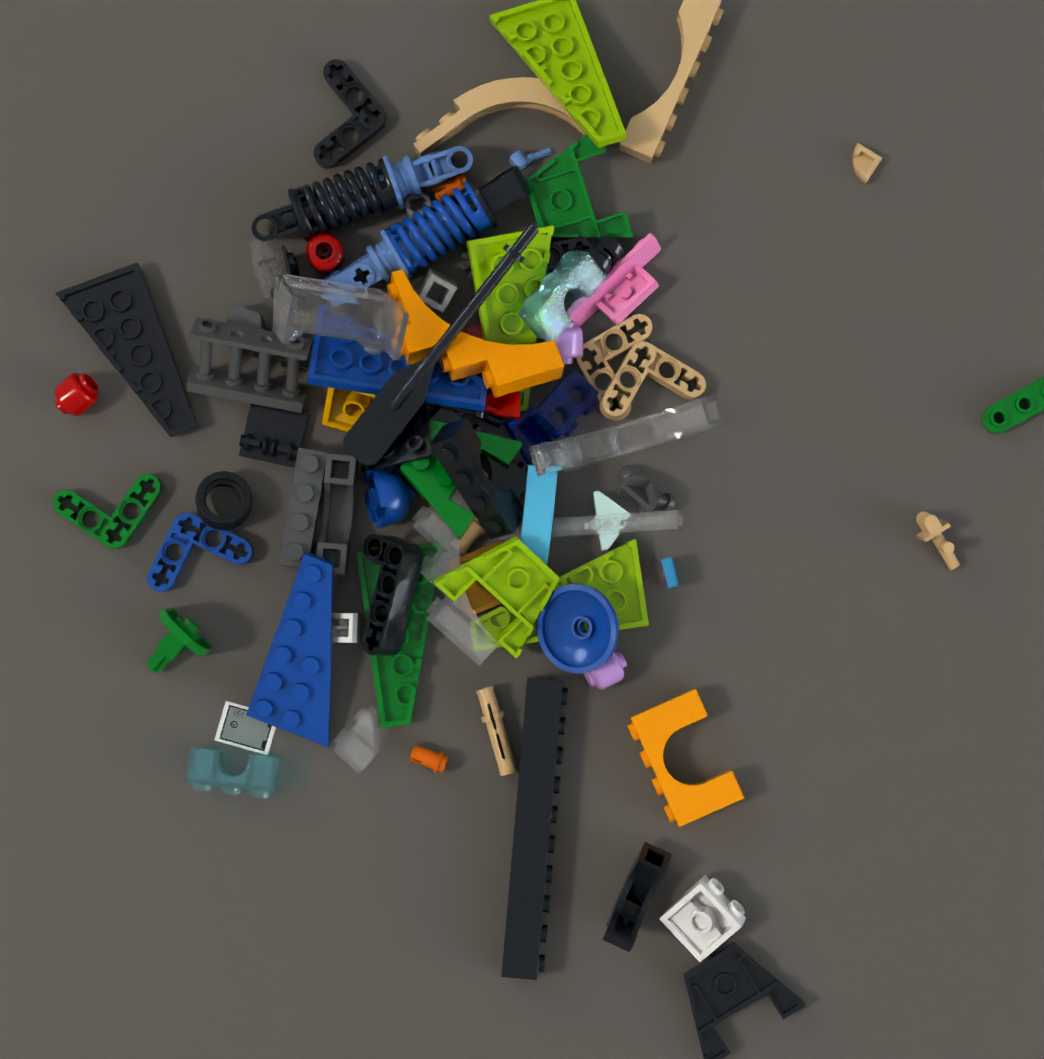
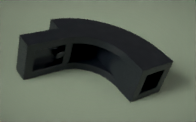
(636, 896)

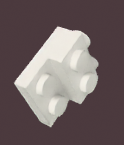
(704, 917)

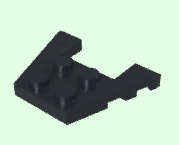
(727, 985)

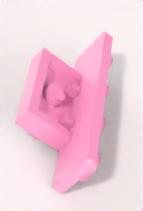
(623, 288)

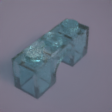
(545, 308)
(207, 770)

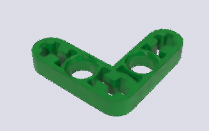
(108, 522)

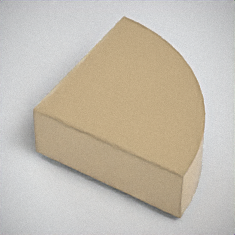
(864, 162)

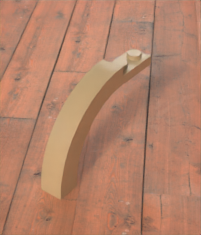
(487, 99)

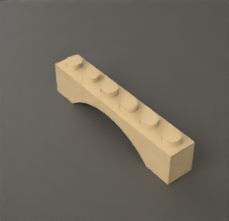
(649, 126)

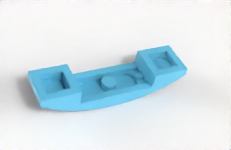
(538, 512)

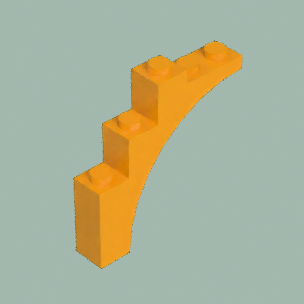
(502, 366)

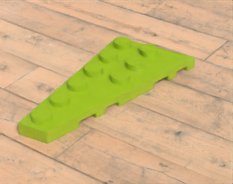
(561, 54)
(613, 574)

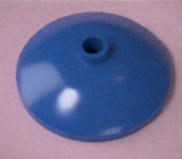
(563, 629)

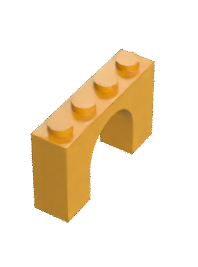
(684, 800)

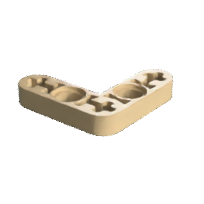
(604, 354)
(651, 369)

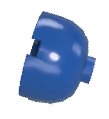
(387, 497)

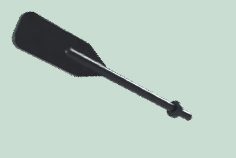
(408, 389)

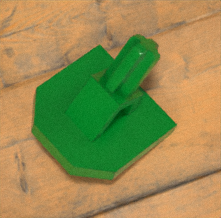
(182, 635)

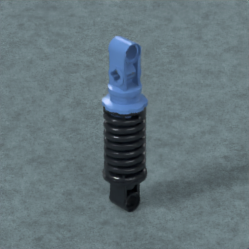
(358, 195)

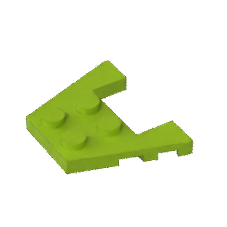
(514, 578)

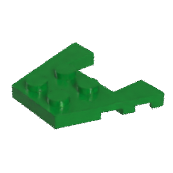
(562, 198)
(436, 486)

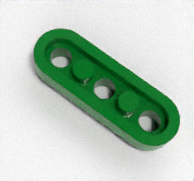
(1010, 408)

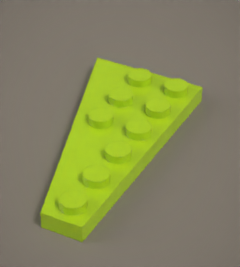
(500, 309)

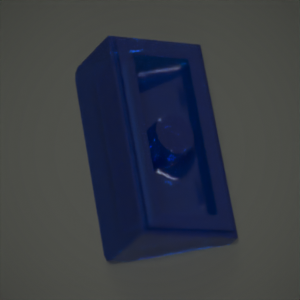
(528, 433)

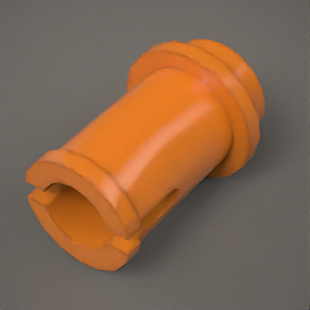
(448, 186)
(429, 758)

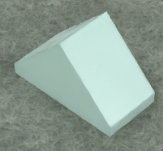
(605, 506)

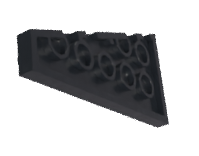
(127, 330)

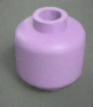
(570, 342)
(609, 673)

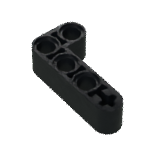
(393, 592)

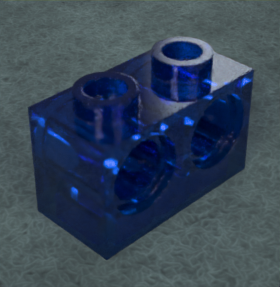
(561, 401)

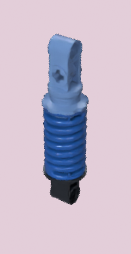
(439, 228)

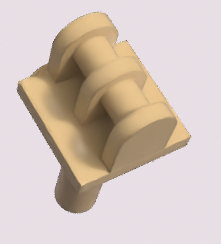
(932, 529)

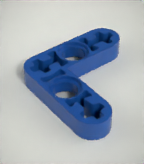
(187, 542)

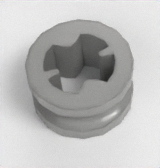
(409, 199)

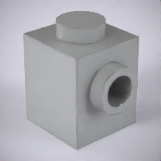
(436, 289)

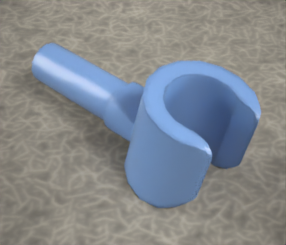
(522, 161)

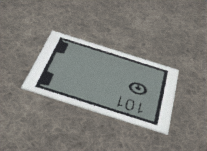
(244, 731)

